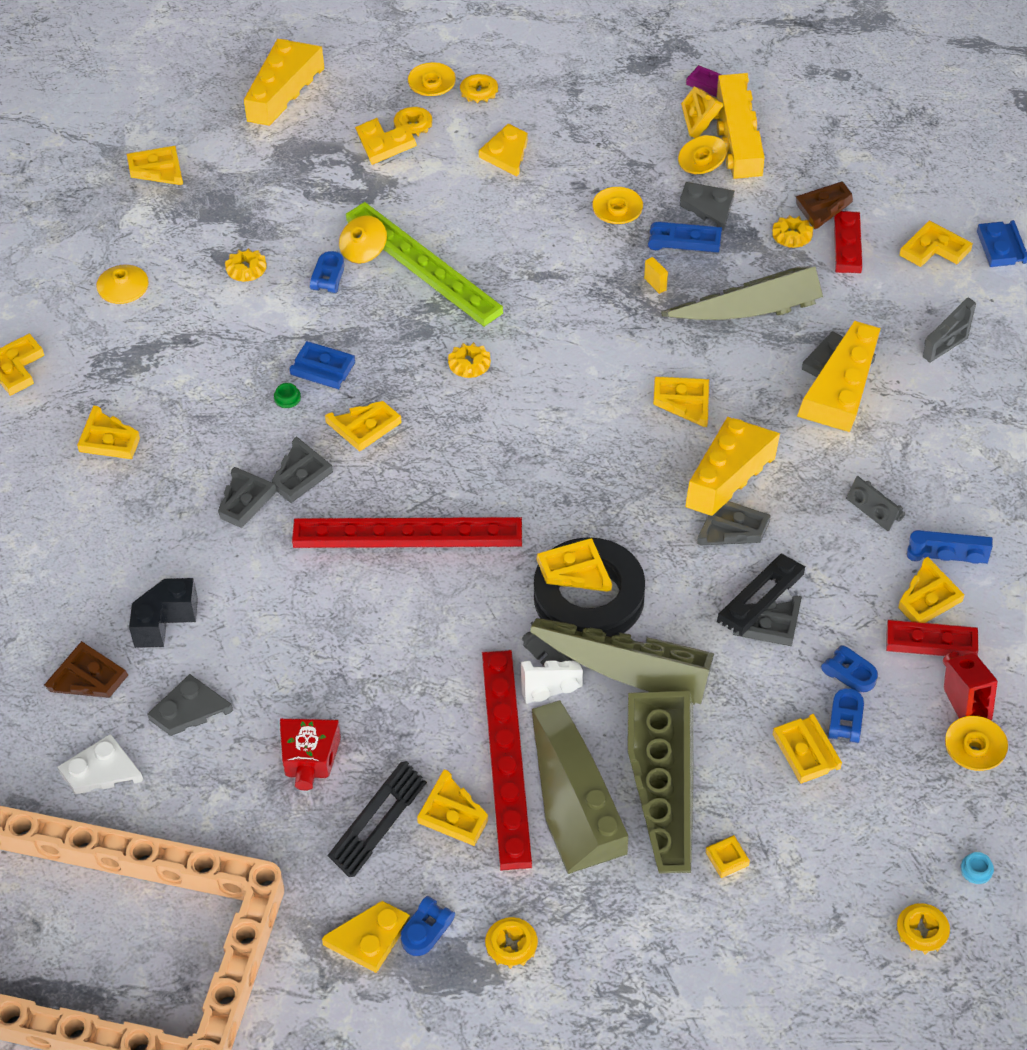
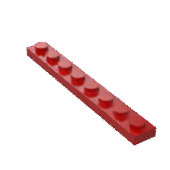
(407, 532)
(506, 761)

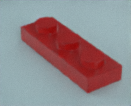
(847, 242)
(930, 638)

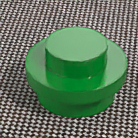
(287, 395)

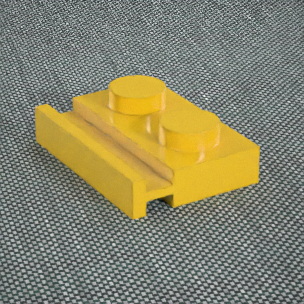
(806, 748)

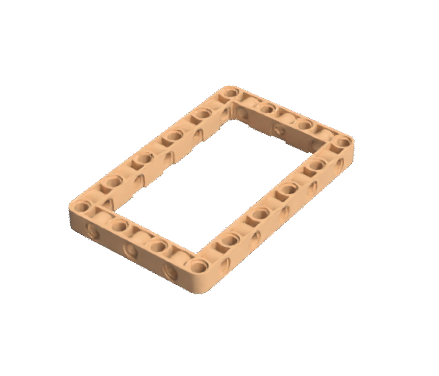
(168, 864)

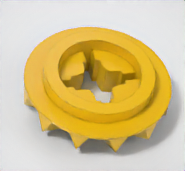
(470, 84)
(413, 115)
(791, 238)
(239, 271)
(463, 367)
(932, 919)
(516, 930)

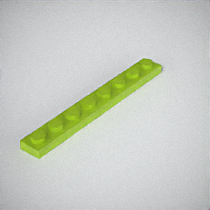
(433, 270)

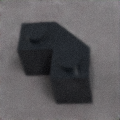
(167, 602)

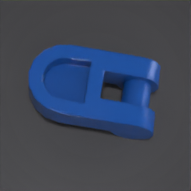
(330, 265)
(858, 676)
(848, 706)
(420, 937)

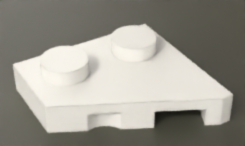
(547, 681)
(99, 767)

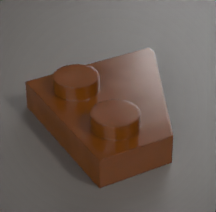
(824, 203)
(87, 674)

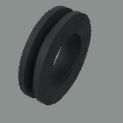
(613, 617)

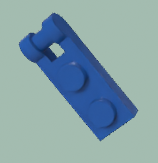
(684, 237)
(949, 547)

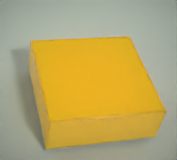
(656, 275)
(727, 856)

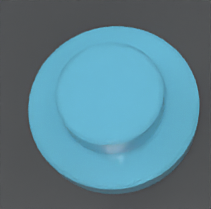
(977, 868)

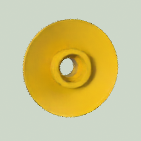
(431, 79)
(702, 154)
(617, 205)
(368, 245)
(122, 284)
(978, 733)

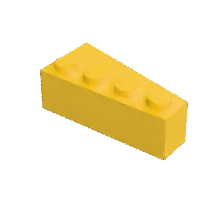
(281, 78)
(739, 127)
(840, 385)
(729, 462)

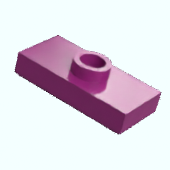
(704, 79)

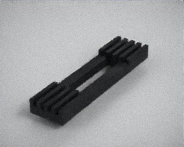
(742, 617)
(351, 853)

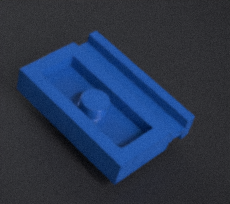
(1002, 243)
(322, 365)

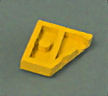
(506, 149)
(156, 165)
(683, 397)
(364, 423)
(107, 436)
(575, 566)
(453, 811)

